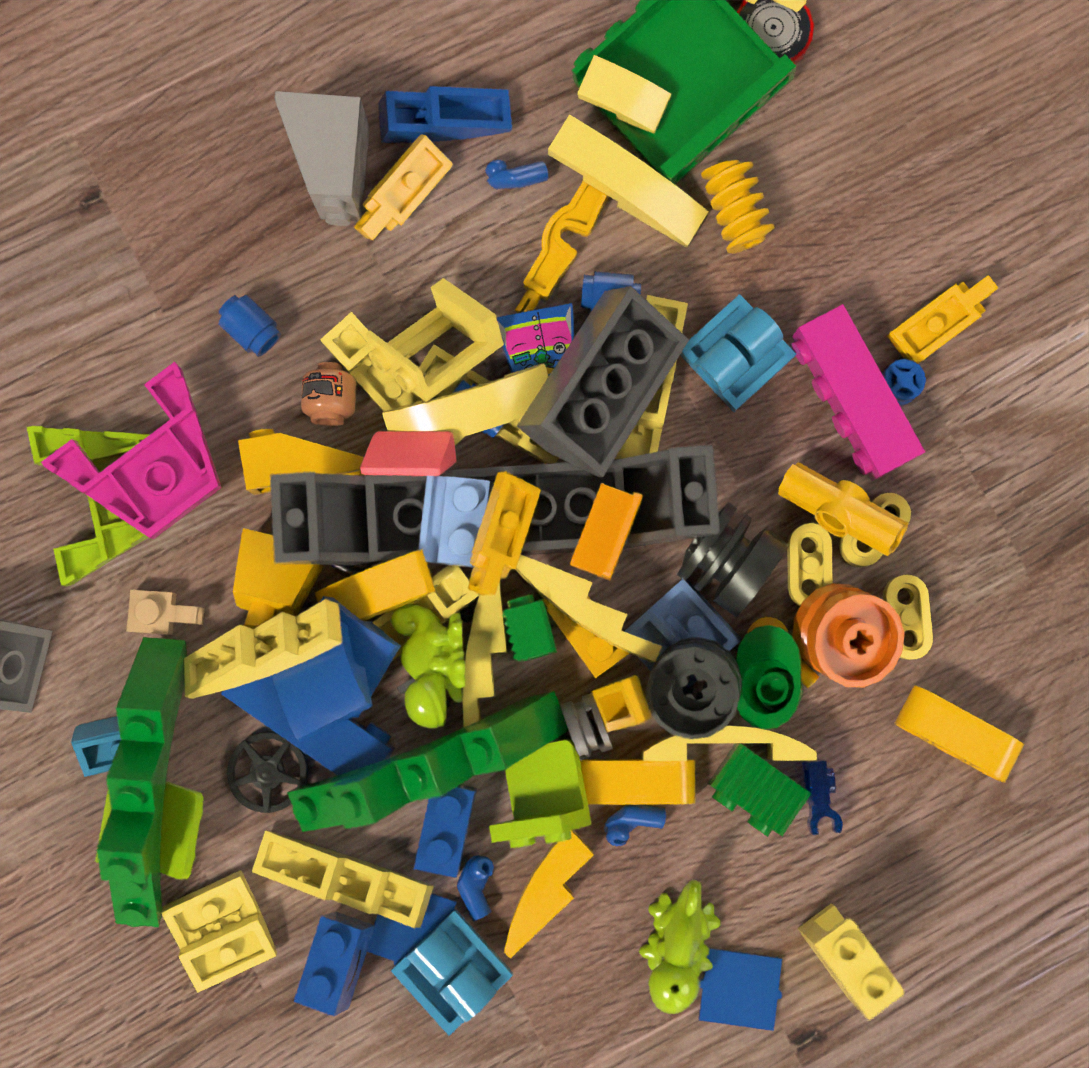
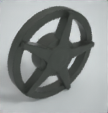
(265, 772)

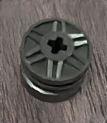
(733, 561)
(683, 709)

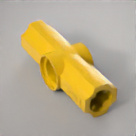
(843, 508)

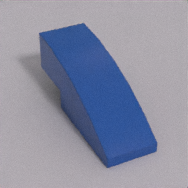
(444, 114)

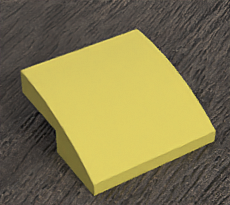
(219, 931)

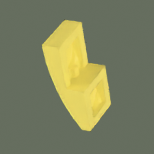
(624, 94)

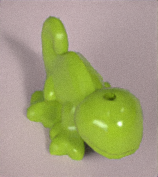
(433, 659)
(678, 948)

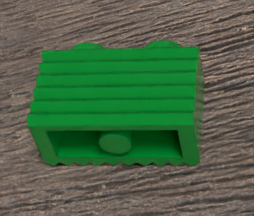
(528, 629)
(758, 789)

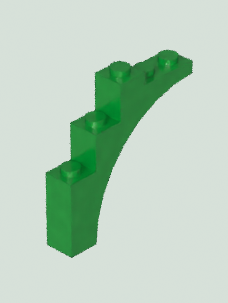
(430, 769)
(137, 781)

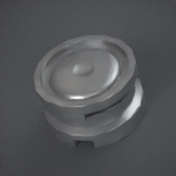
(581, 726)

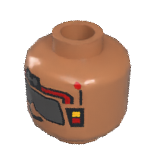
(328, 394)

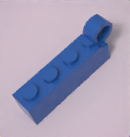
(337, 748)

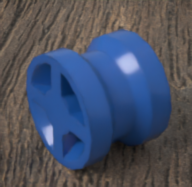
(908, 376)

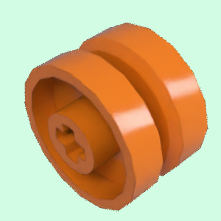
(848, 635)

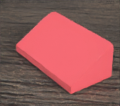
(409, 453)

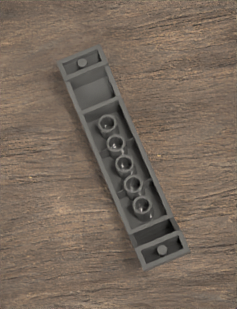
(380, 516)

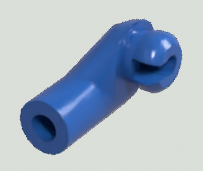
(628, 818)

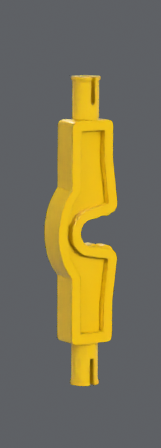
(556, 254)

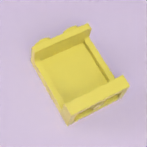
(851, 961)

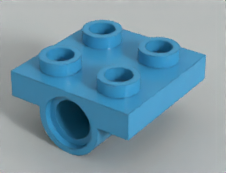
(738, 352)
(452, 972)

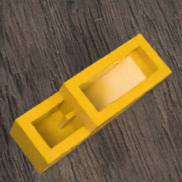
(383, 586)
(622, 704)
(546, 891)

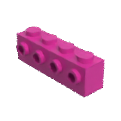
(857, 393)

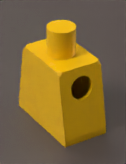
(267, 586)

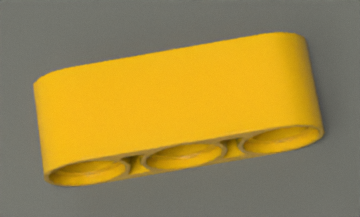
(959, 734)
(638, 781)

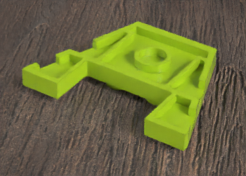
(112, 533)

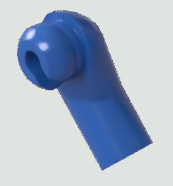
(516, 177)
(471, 884)

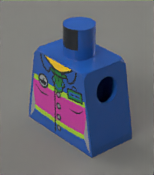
(536, 337)

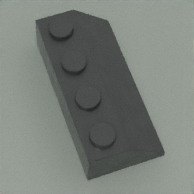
(604, 381)

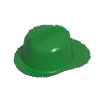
(769, 677)

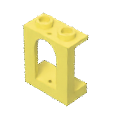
(452, 310)

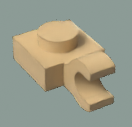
(157, 612)

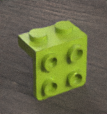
(544, 797)
(179, 829)

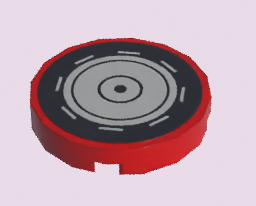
(780, 27)

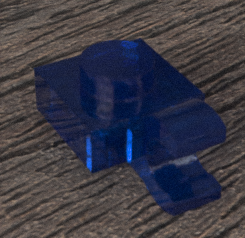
(820, 783)

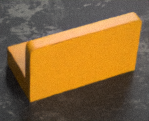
(606, 531)

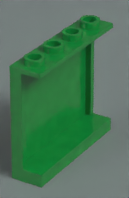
(707, 63)

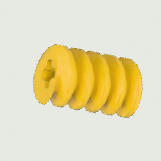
(736, 204)

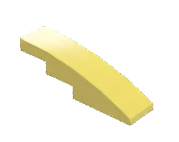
(628, 180)
(647, 431)
(570, 595)
(485, 638)
(260, 652)
(342, 879)

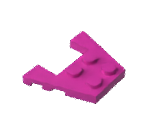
(157, 477)

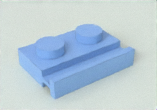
(452, 518)

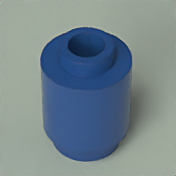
(596, 284)
(248, 325)

